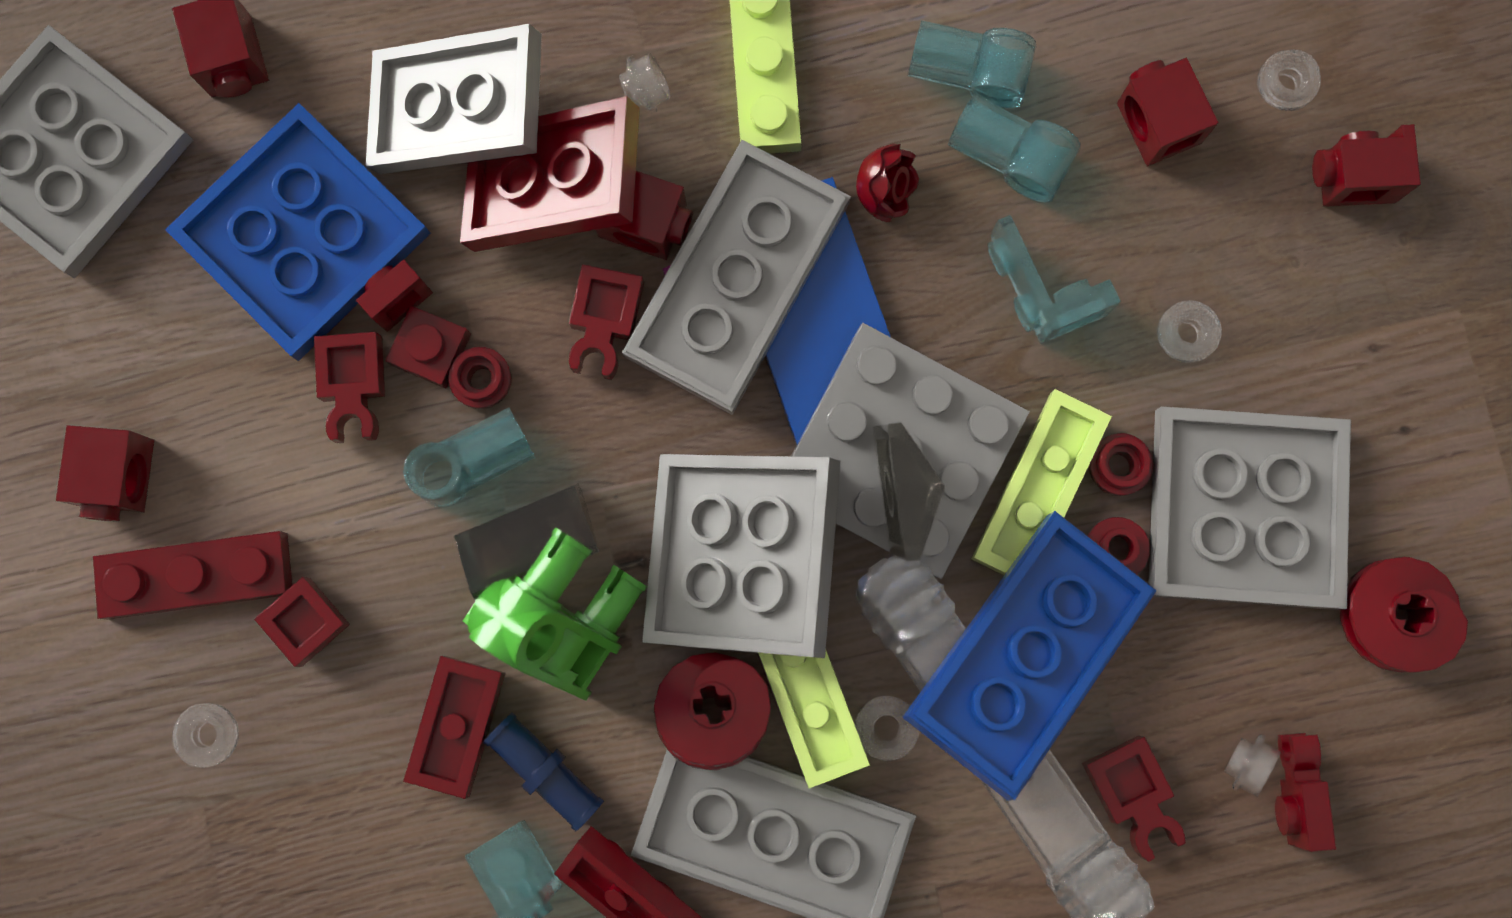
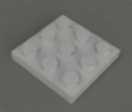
(75, 151)
(950, 418)
(1250, 508)
(742, 553)

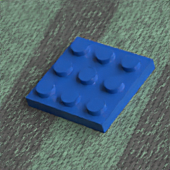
(297, 231)

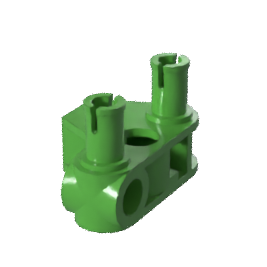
(538, 635)

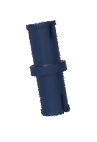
(543, 771)

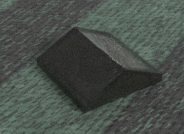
(908, 490)
(514, 540)

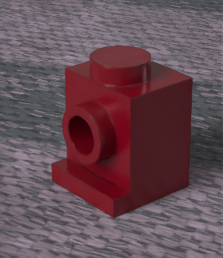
(1368, 168)

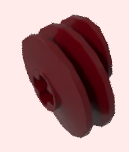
(1434, 623)
(732, 686)

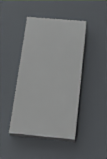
(736, 277)
(775, 838)

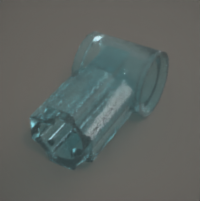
(987, 64)
(1028, 154)
(475, 458)

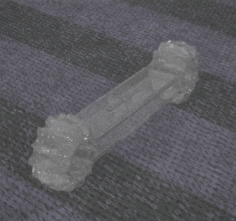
(1049, 815)

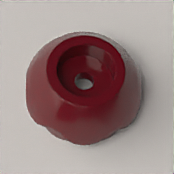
(887, 182)

